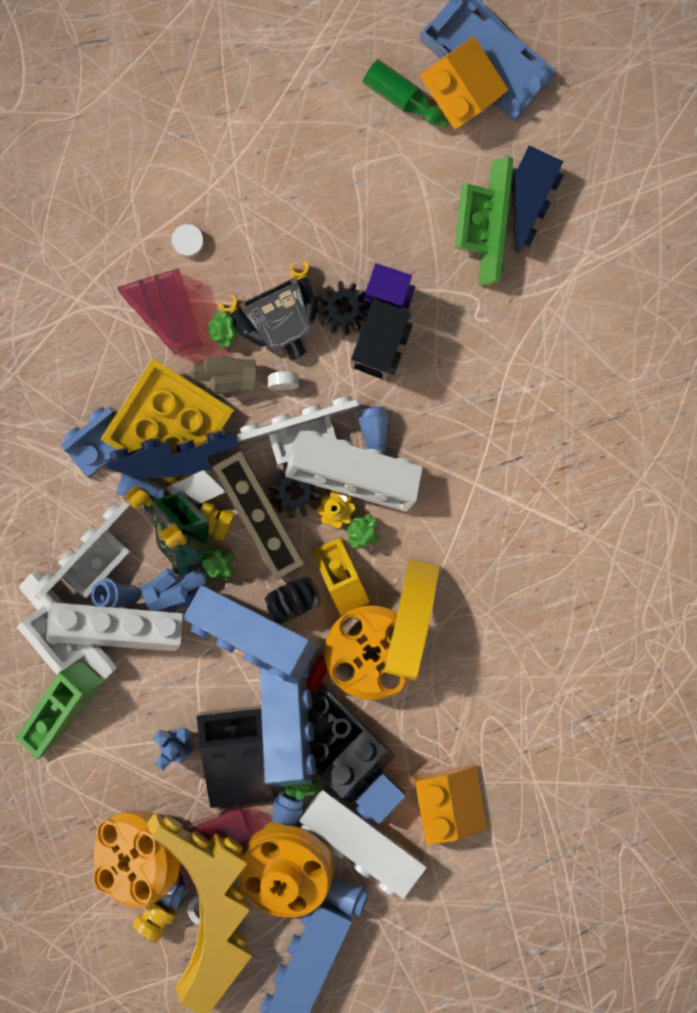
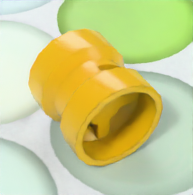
(219, 521)
(153, 921)

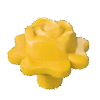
(336, 509)

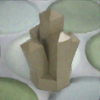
(226, 374)

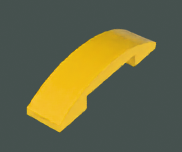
(412, 619)

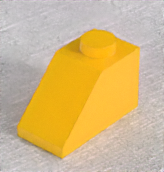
(340, 576)

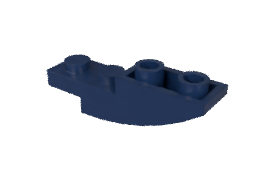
(158, 460)

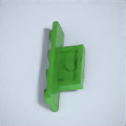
(484, 220)

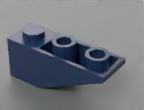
(530, 187)

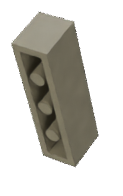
(258, 515)

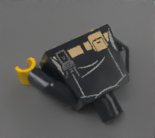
(278, 315)

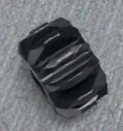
(331, 310)
(287, 498)
(292, 600)

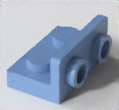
(85, 444)

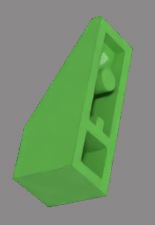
(59, 708)

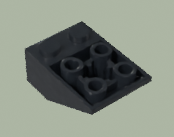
(344, 747)
(233, 756)

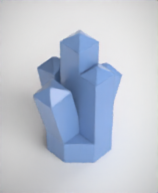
(172, 590)
(175, 746)

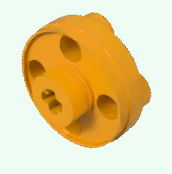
(348, 648)
(131, 863)
(283, 874)

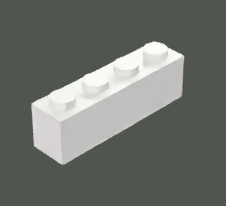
(354, 470)
(114, 627)
(363, 843)

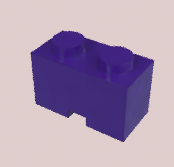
(390, 287)

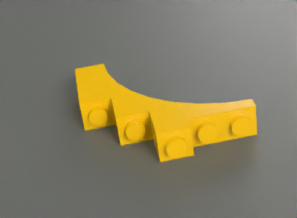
(219, 947)

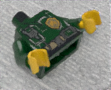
(178, 527)

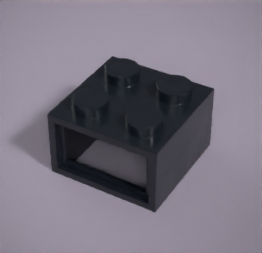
(380, 339)

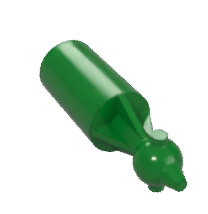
(401, 93)

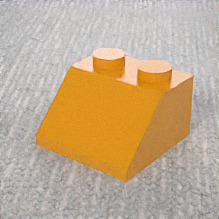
(464, 82)
(450, 804)

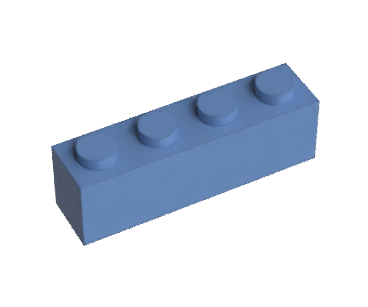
(249, 632)
(286, 729)
(309, 961)

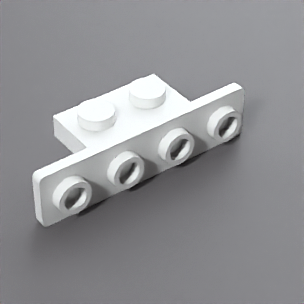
(285, 430)
(92, 561)
(58, 655)

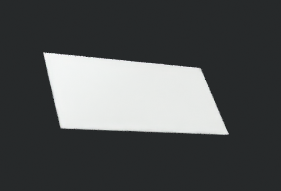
(197, 488)

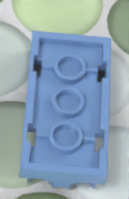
(522, 77)

